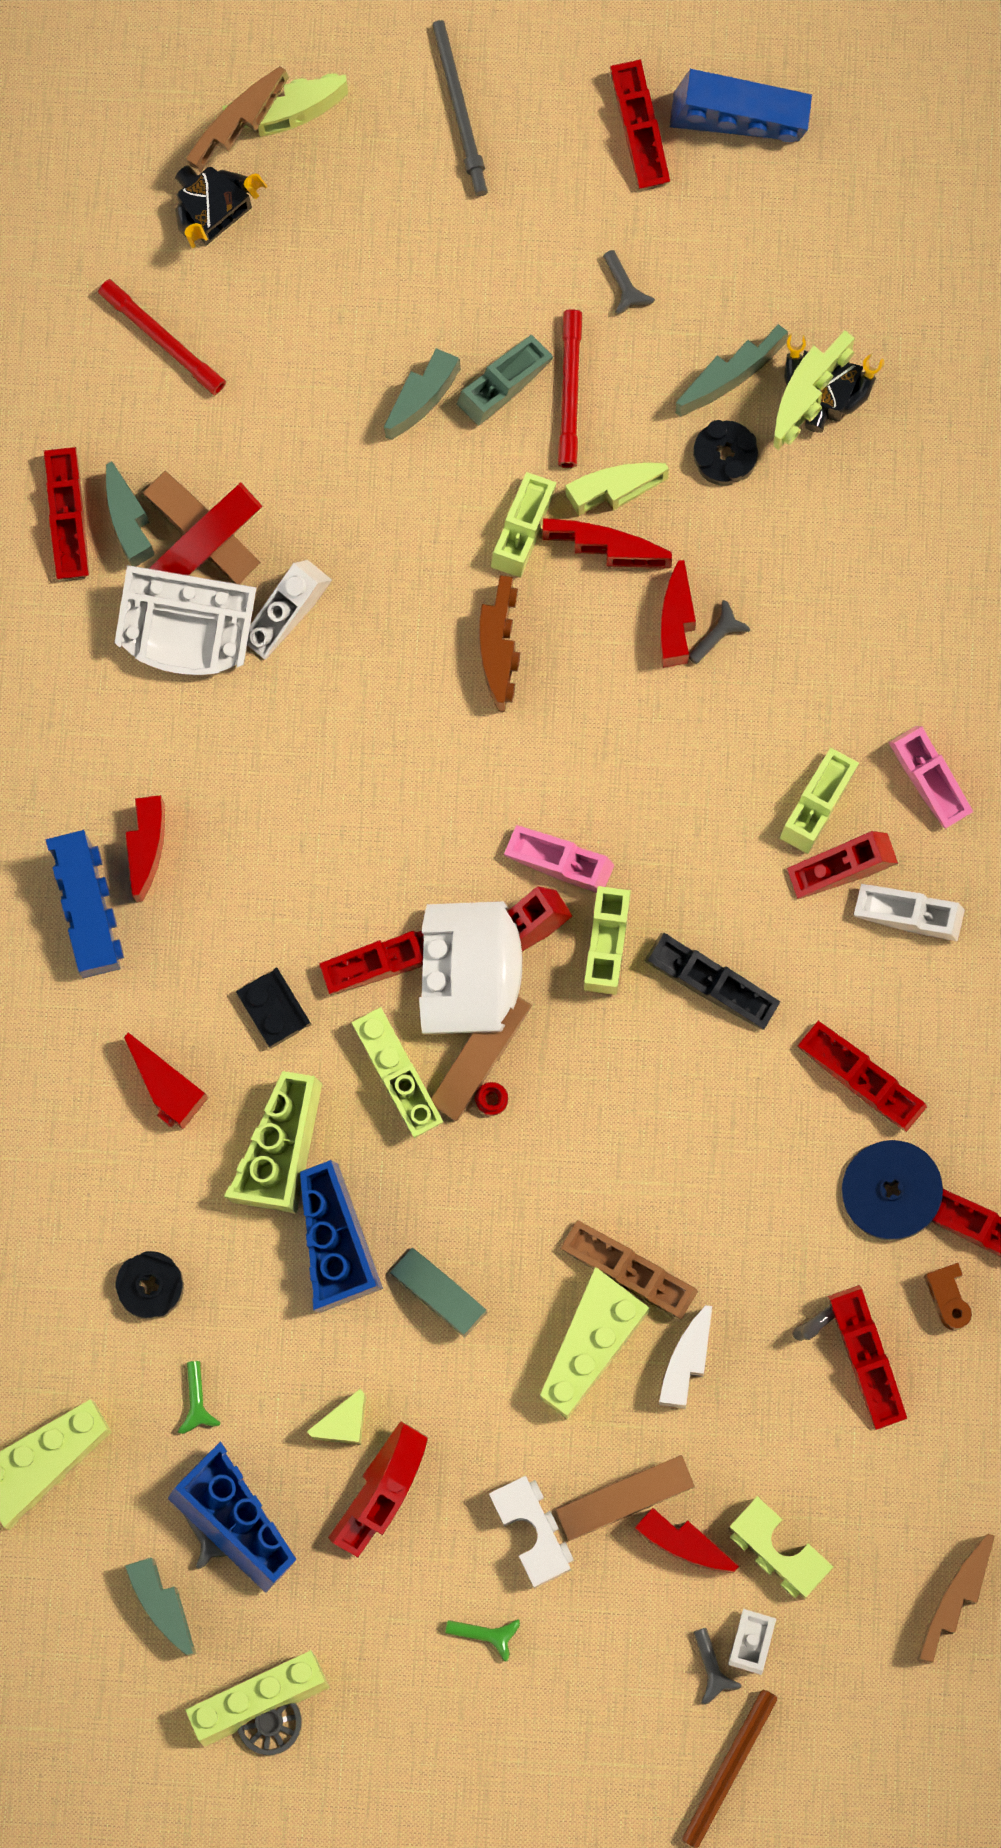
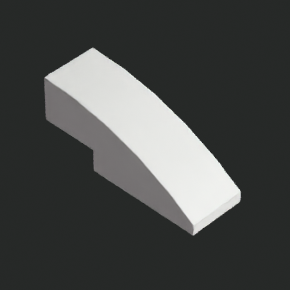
(910, 911)
(686, 1360)

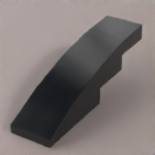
(712, 981)

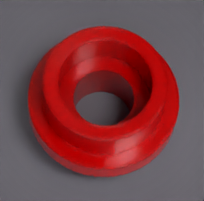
(491, 1088)

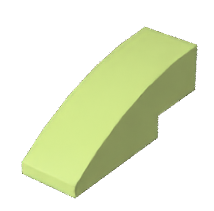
(615, 485)
(523, 524)
(819, 800)

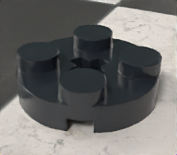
(734, 468)
(141, 1268)

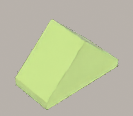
(343, 1423)

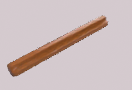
(729, 1769)

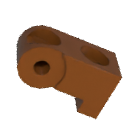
(952, 1310)

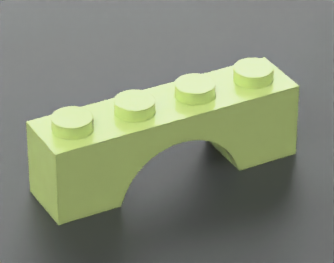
(240, 1704)

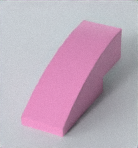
(931, 776)
(559, 858)

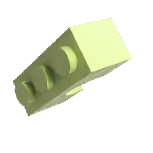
(607, 940)
(799, 1572)

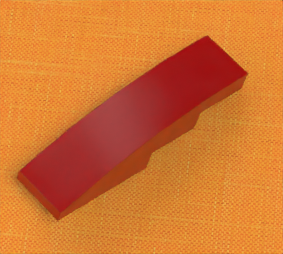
(639, 124)
(66, 513)
(209, 532)
(620, 547)
(374, 962)
(862, 1076)
(970, 1222)
(867, 1357)

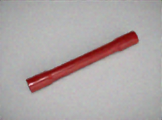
(123, 303)
(568, 438)

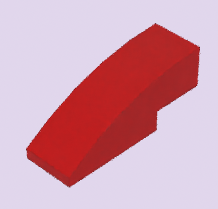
(676, 618)
(146, 844)
(684, 1543)

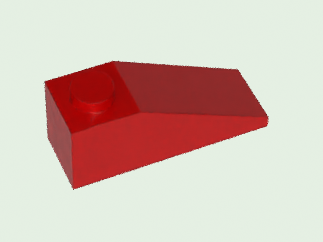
(843, 864)
(539, 915)
(170, 1091)

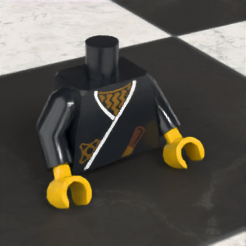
(212, 201)
(844, 392)

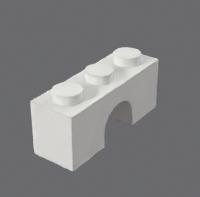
(520, 1503)

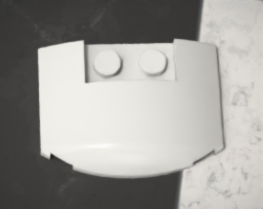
(184, 621)
(469, 967)

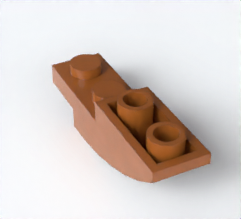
(497, 653)

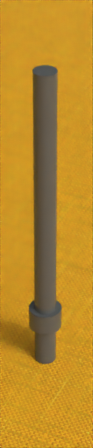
(473, 162)

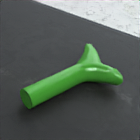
(197, 1413)
(498, 1636)

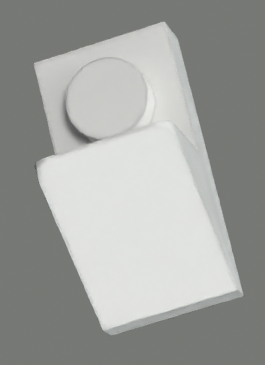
(752, 1641)

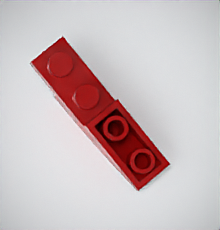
(384, 1492)

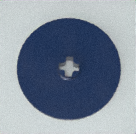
(918, 1186)

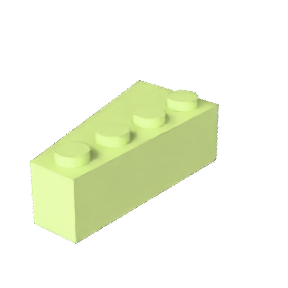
(279, 1147)
(596, 1335)
(45, 1457)

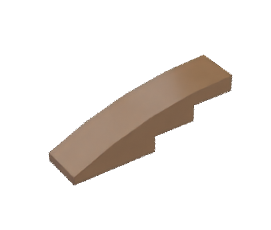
(246, 110)
(185, 511)
(476, 1062)
(629, 1269)
(625, 1498)
(963, 1587)

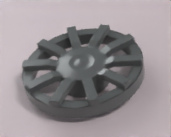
(270, 1725)

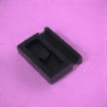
(273, 1008)

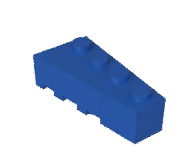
(739, 107)
(85, 904)
(337, 1247)
(232, 1518)

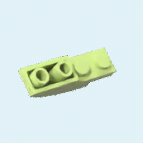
(302, 103)
(801, 395)
(397, 1072)

